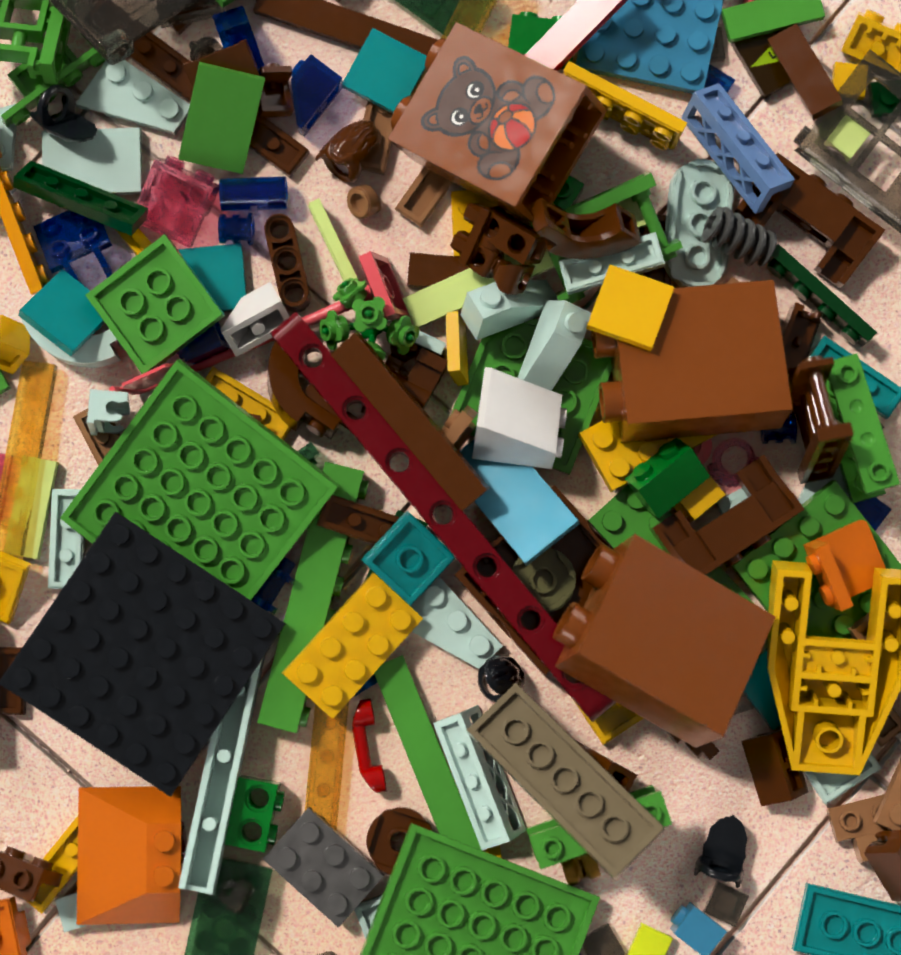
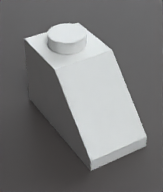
(254, 319)

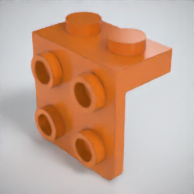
(844, 563)

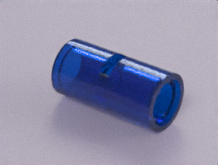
(263, 192)

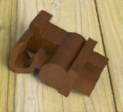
(491, 238)
(423, 376)

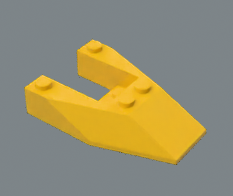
(832, 689)

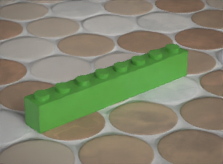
(310, 605)

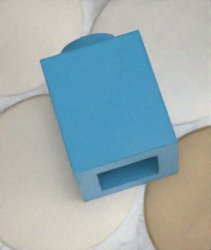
(696, 929)

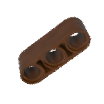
(282, 248)

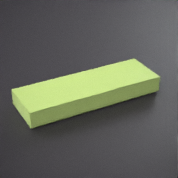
(331, 240)
(41, 507)

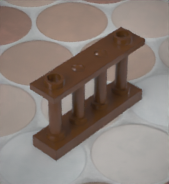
(822, 435)

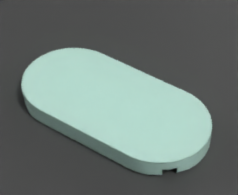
(692, 197)

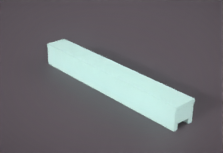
(217, 792)

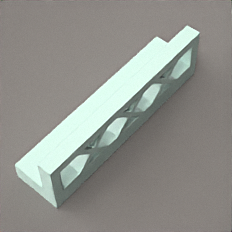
(478, 782)

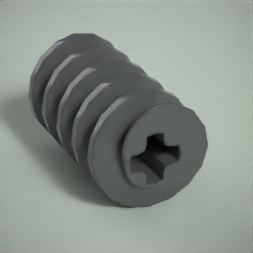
(739, 236)

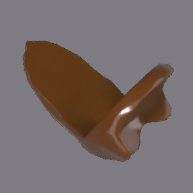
(348, 148)

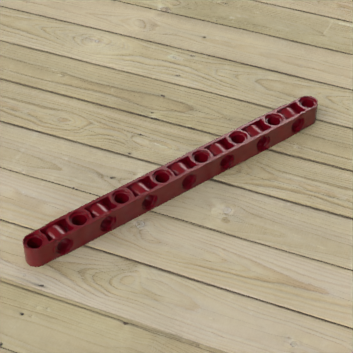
(425, 496)

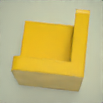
(13, 344)

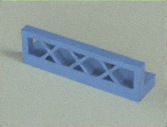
(737, 141)

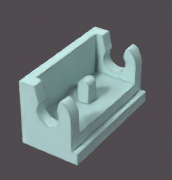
(104, 408)

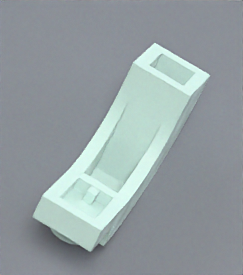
(94, 353)

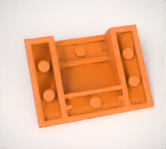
(128, 855)

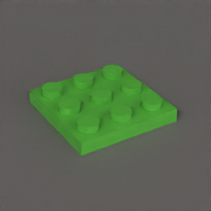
(155, 305)

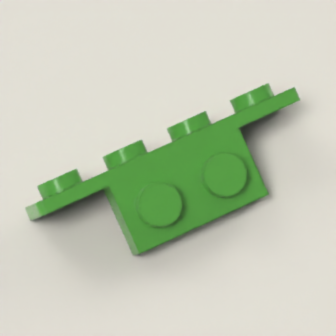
(33, 88)

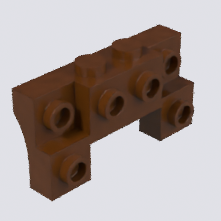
(825, 218)
(745, 524)

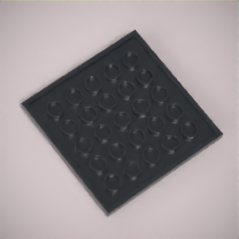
(142, 654)

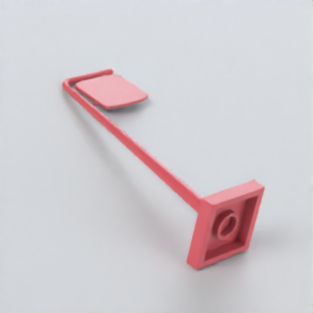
(380, 283)

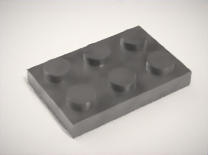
(323, 867)

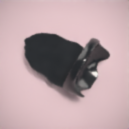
(66, 123)
(501, 675)
(724, 851)

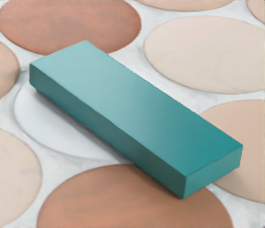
(884, 392)

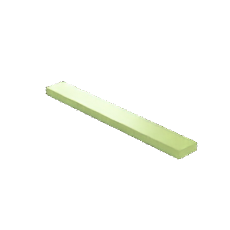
(449, 294)

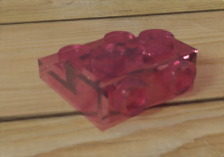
(177, 199)

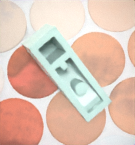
(492, 311)
(554, 342)

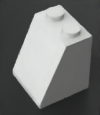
(518, 422)

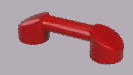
(372, 775)

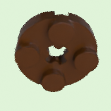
(382, 828)

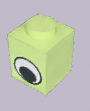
(846, 138)

